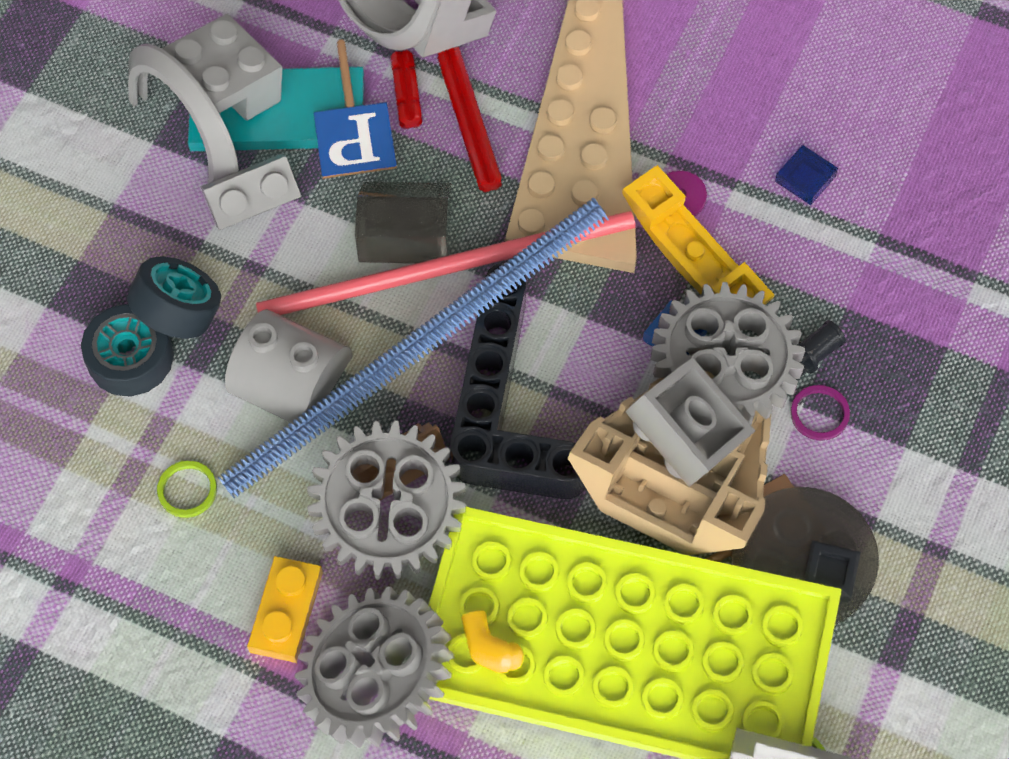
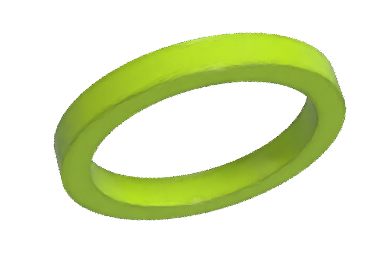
(188, 512)

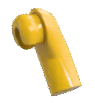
(489, 650)

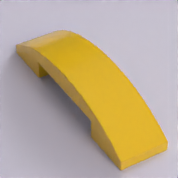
(684, 240)

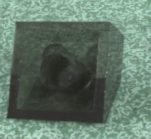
(402, 222)

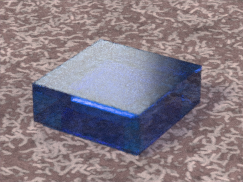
(806, 174)

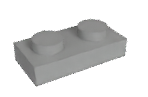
(251, 191)

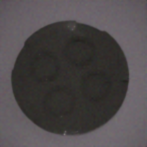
(791, 523)

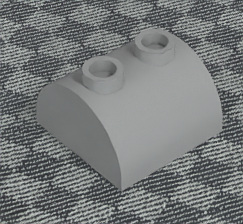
(284, 366)
(689, 422)

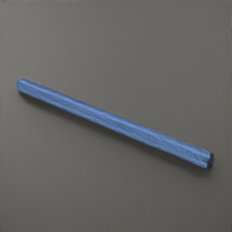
(413, 345)

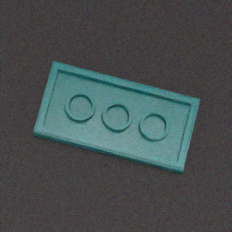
(291, 121)

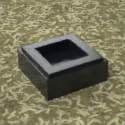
(832, 567)

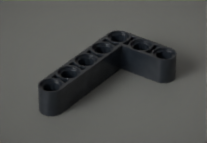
(492, 394)

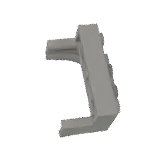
(429, 29)

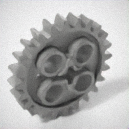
(725, 317)
(343, 495)
(374, 667)

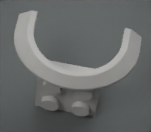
(209, 74)

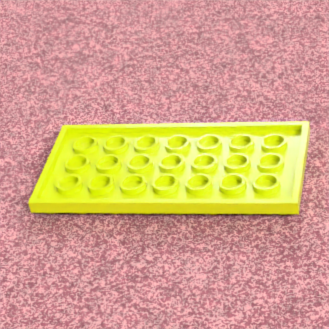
(632, 638)

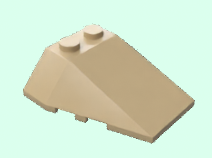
(636, 488)

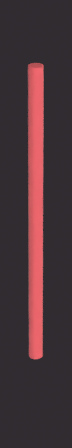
(427, 269)

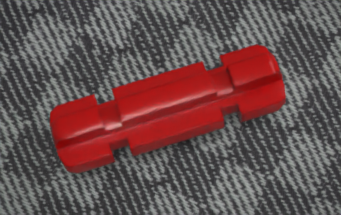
(406, 89)

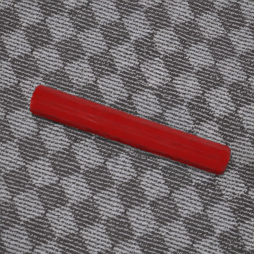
(469, 120)

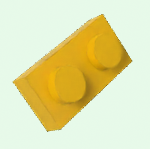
(285, 609)

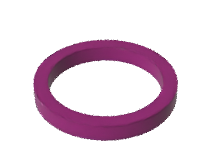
(820, 436)

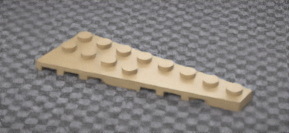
(582, 137)

